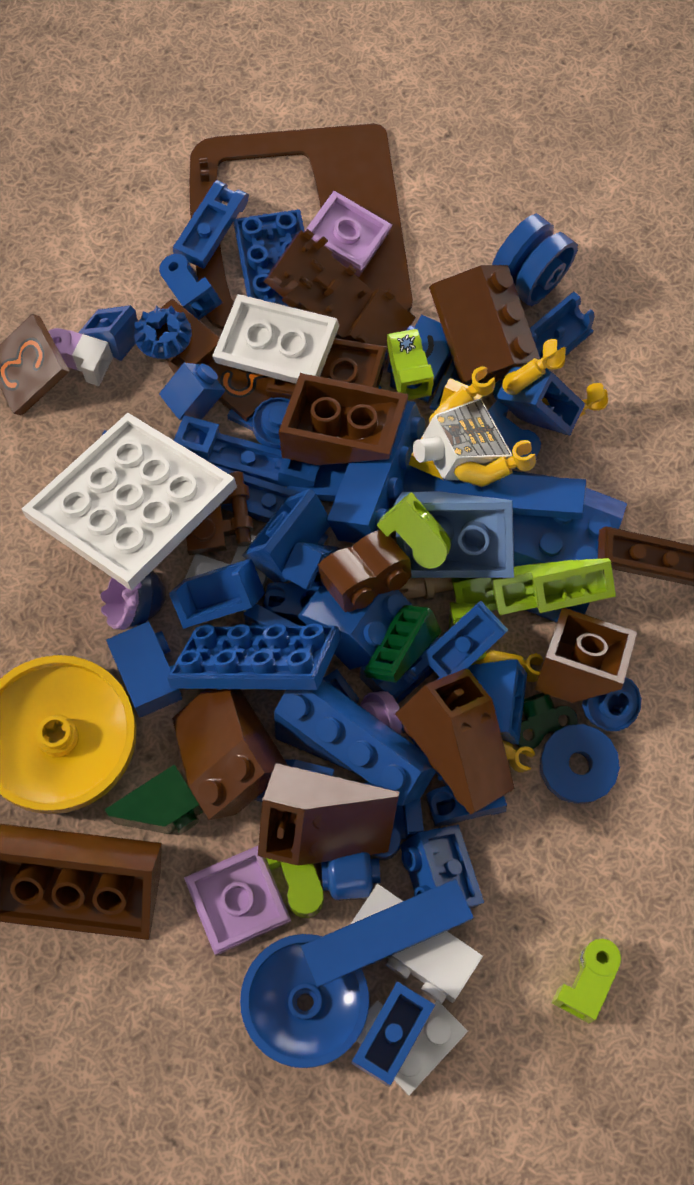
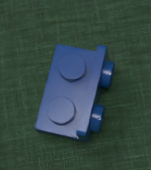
(439, 857)

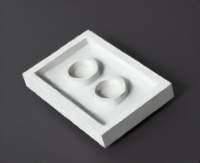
(275, 339)

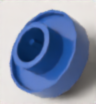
(267, 421)
(615, 709)

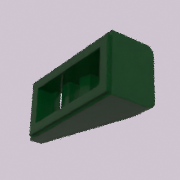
(404, 642)

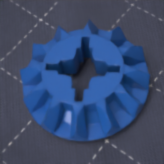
(171, 342)

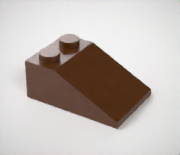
(340, 422)
(224, 751)

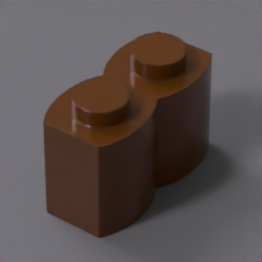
(365, 570)

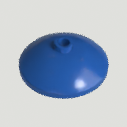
(284, 1030)

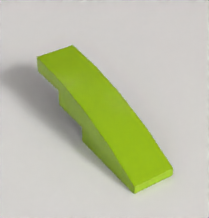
(541, 586)

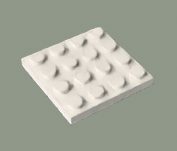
(129, 500)

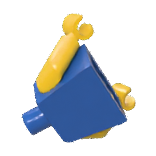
(542, 397)
(504, 680)

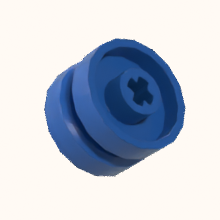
(536, 258)

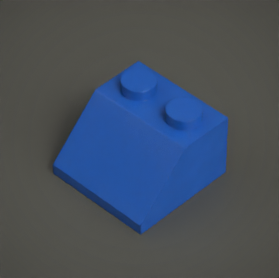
(296, 520)
(359, 629)

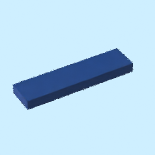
(386, 933)

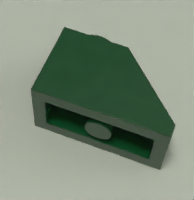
(158, 805)

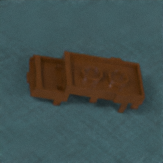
(320, 284)

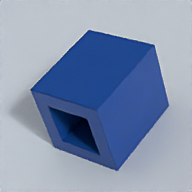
(192, 391)

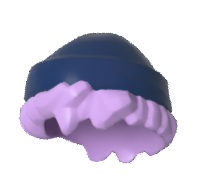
(132, 608)

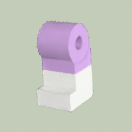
(83, 353)

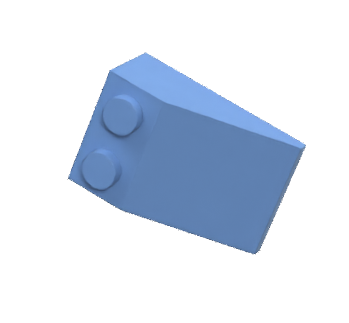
(478, 534)

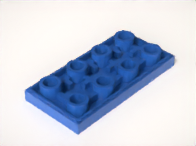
(260, 245)
(255, 657)

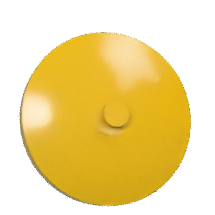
(62, 734)

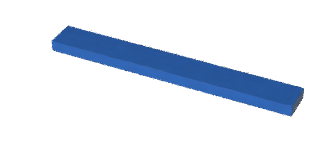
(528, 494)

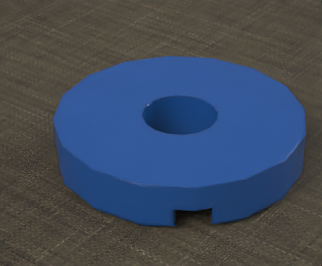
(597, 750)

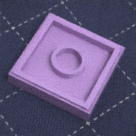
(350, 231)
(237, 900)

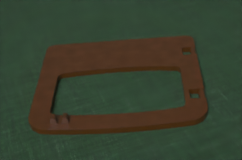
(343, 160)

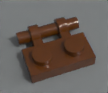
(211, 532)

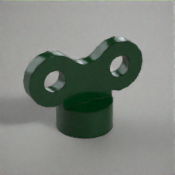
(543, 718)

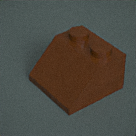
(585, 658)

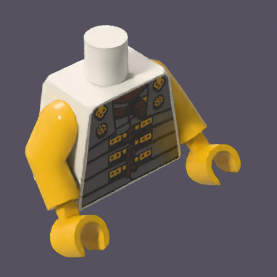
(466, 440)

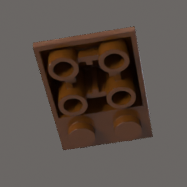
(461, 737)
(323, 817)

